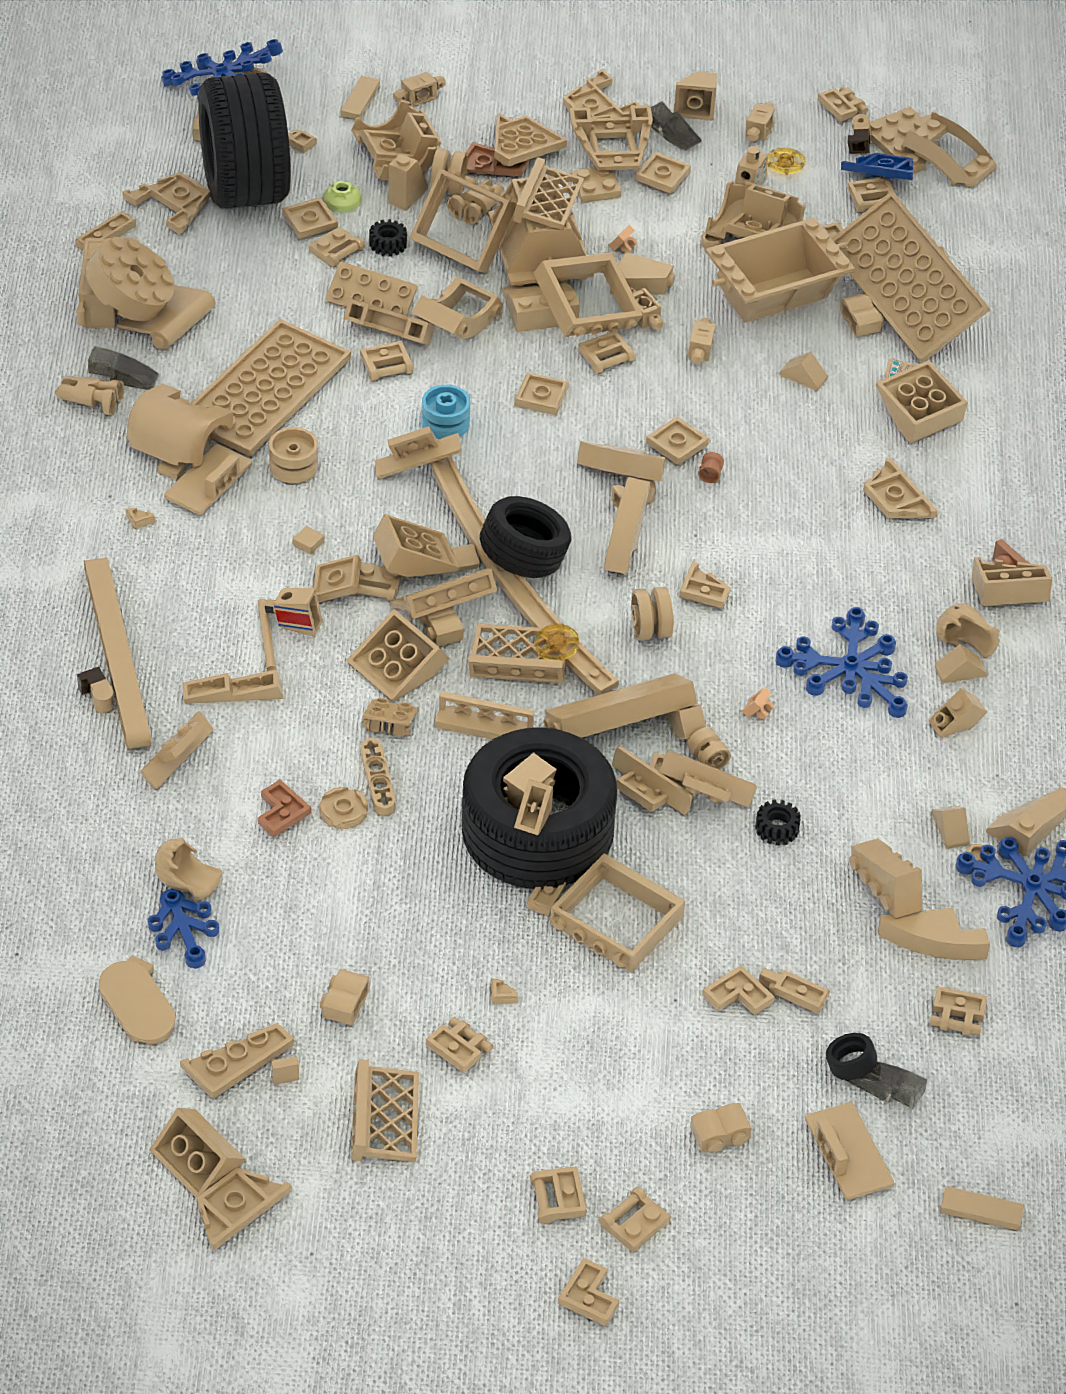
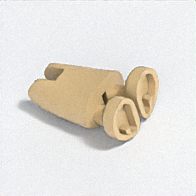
(472, 204)
(91, 391)

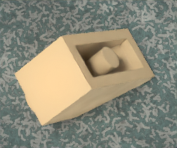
(686, 721)

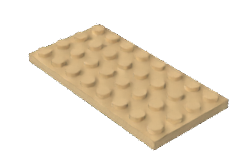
(909, 277)
(271, 384)

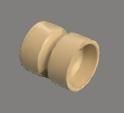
(708, 748)

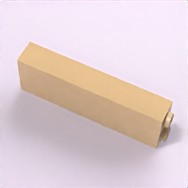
(622, 706)

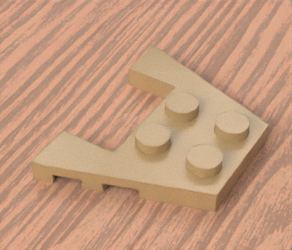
(591, 96)
(176, 192)

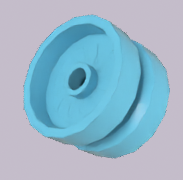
(446, 410)

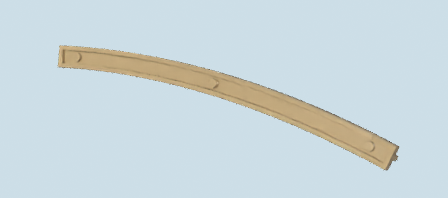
(513, 585)

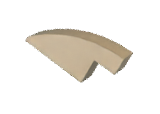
(621, 460)
(627, 526)
(935, 935)

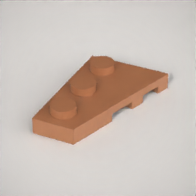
(482, 161)

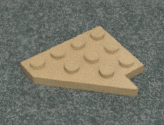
(891, 130)
(523, 139)

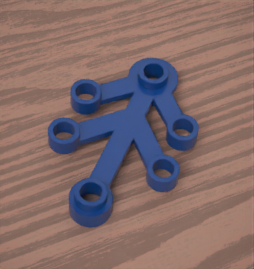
(173, 902)

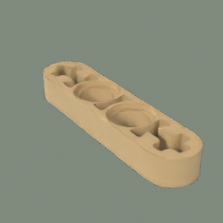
(379, 776)

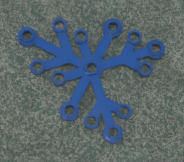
(227, 68)
(851, 663)
(1032, 882)

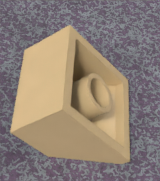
(696, 96)

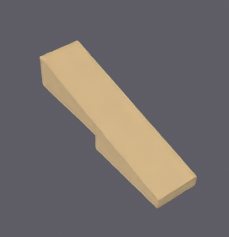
(224, 689)

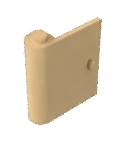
(176, 317)

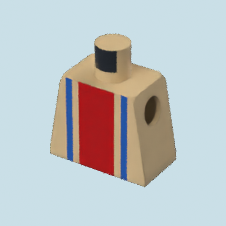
(296, 610)

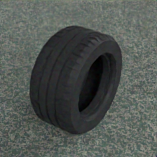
(525, 537)

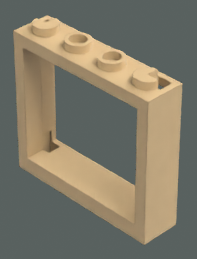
(431, 207)
(551, 269)
(633, 884)

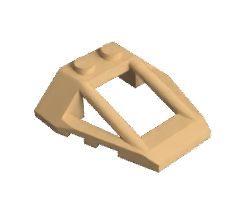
(618, 127)

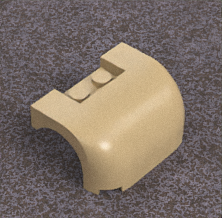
(404, 133)
(753, 210)
(173, 427)

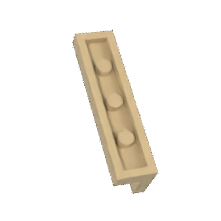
(481, 723)

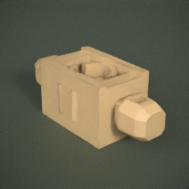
(419, 88)
(760, 122)
(650, 309)
(701, 340)

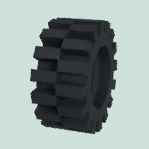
(397, 237)
(773, 832)

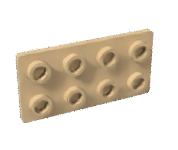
(370, 288)
(207, 482)
(849, 1151)

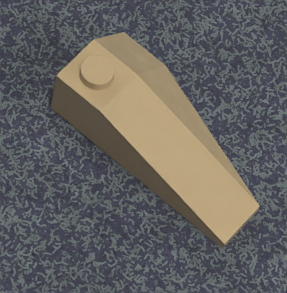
(1031, 821)

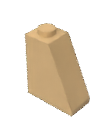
(405, 181)
(646, 274)

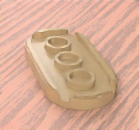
(137, 1002)

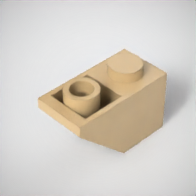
(957, 714)

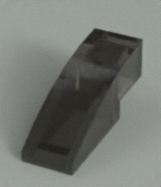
(673, 127)
(122, 368)
(891, 1083)

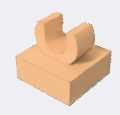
(623, 240)
(758, 703)

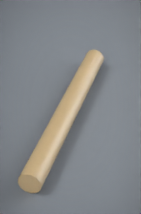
(266, 636)

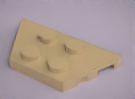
(897, 494)
(236, 1203)

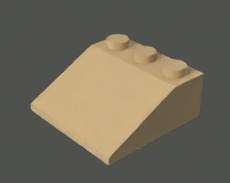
(530, 309)
(921, 401)
(412, 548)
(397, 657)

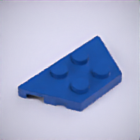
(882, 165)

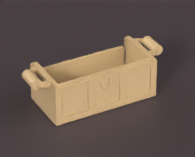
(91, 310)

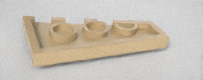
(227, 1066)

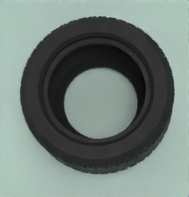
(244, 140)
(569, 839)

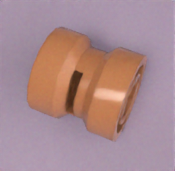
(711, 467)

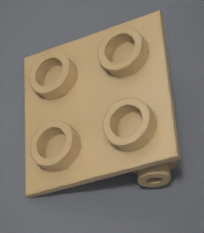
(393, 713)

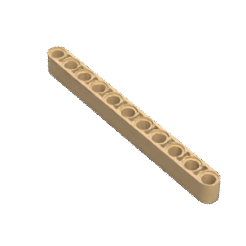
(117, 653)

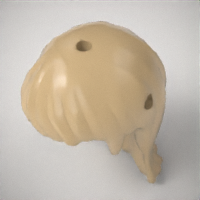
(967, 625)
(183, 871)

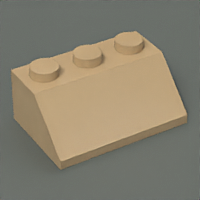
(195, 1151)

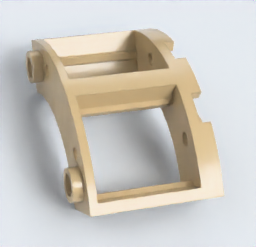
(440, 311)

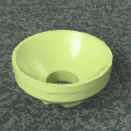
(342, 200)

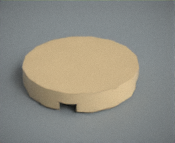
(343, 808)

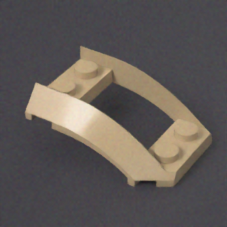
(923, 143)

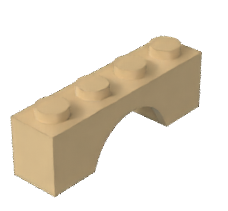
(389, 321)

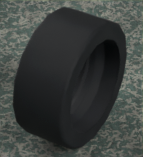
(853, 1068)

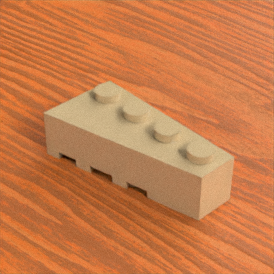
(888, 877)

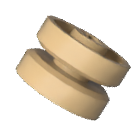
(443, 161)
(293, 455)
(652, 613)

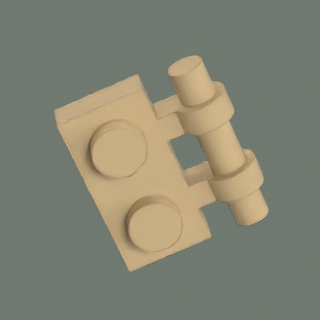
(842, 103)
(958, 1004)
(456, 1050)

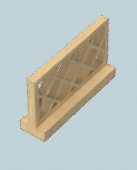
(533, 191)
(447, 594)
(516, 666)
(362, 1113)

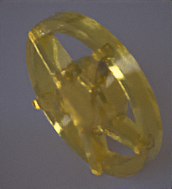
(786, 160)
(556, 642)

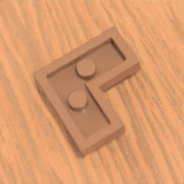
(285, 811)

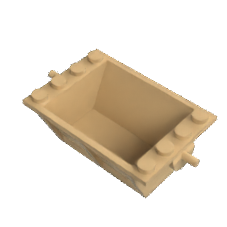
(531, 242)
(779, 269)

